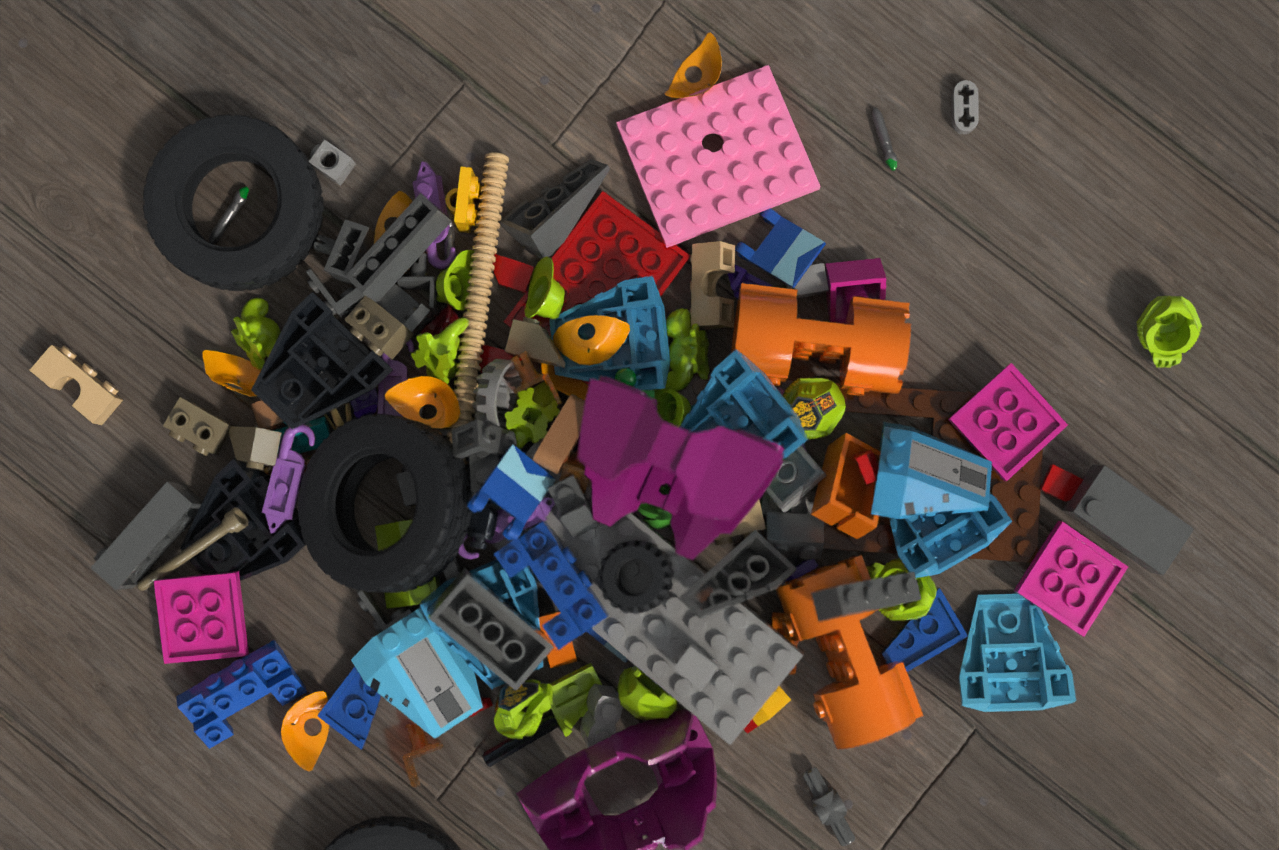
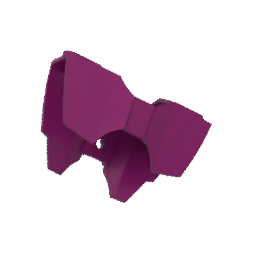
(634, 453)
(671, 816)

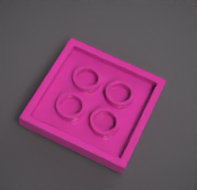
(1008, 422)
(1071, 578)
(201, 617)

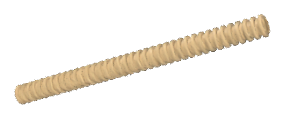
(479, 285)

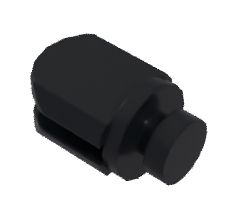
(482, 527)

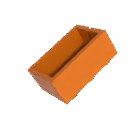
(843, 494)

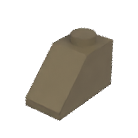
(534, 339)
(255, 446)

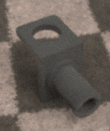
(419, 281)

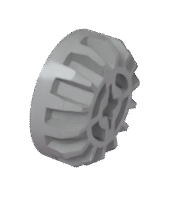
(496, 392)

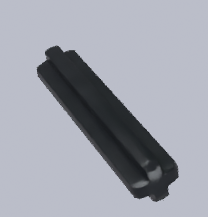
(511, 746)

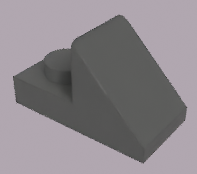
(573, 506)

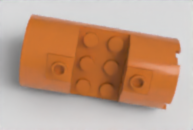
(869, 345)
(866, 698)

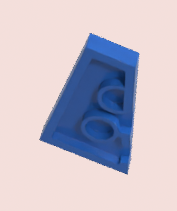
(925, 636)
(352, 709)

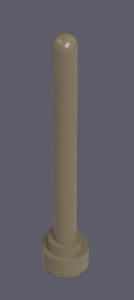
(233, 521)

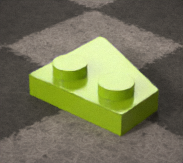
(571, 695)

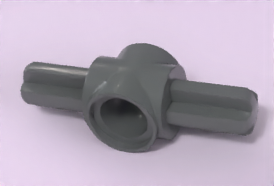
(828, 806)

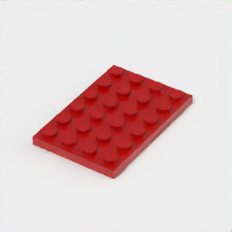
(605, 250)

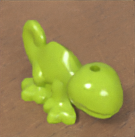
(255, 332)
(440, 351)
(686, 351)
(534, 411)

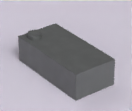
(1128, 519)
(147, 536)
(490, 629)

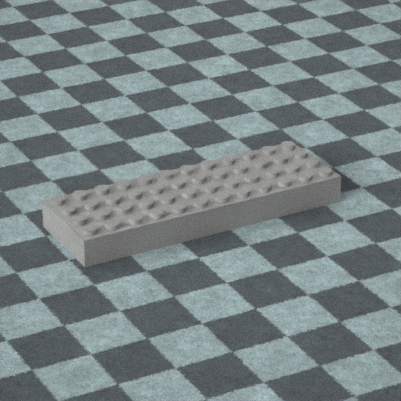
(748, 648)

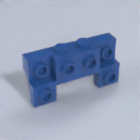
(560, 578)
(237, 687)

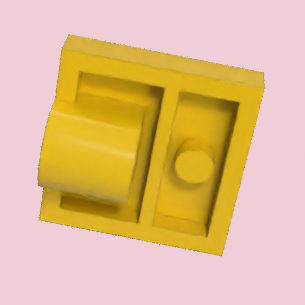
(466, 193)

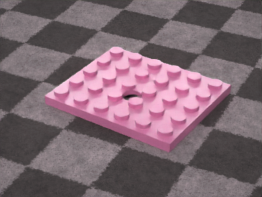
(704, 189)

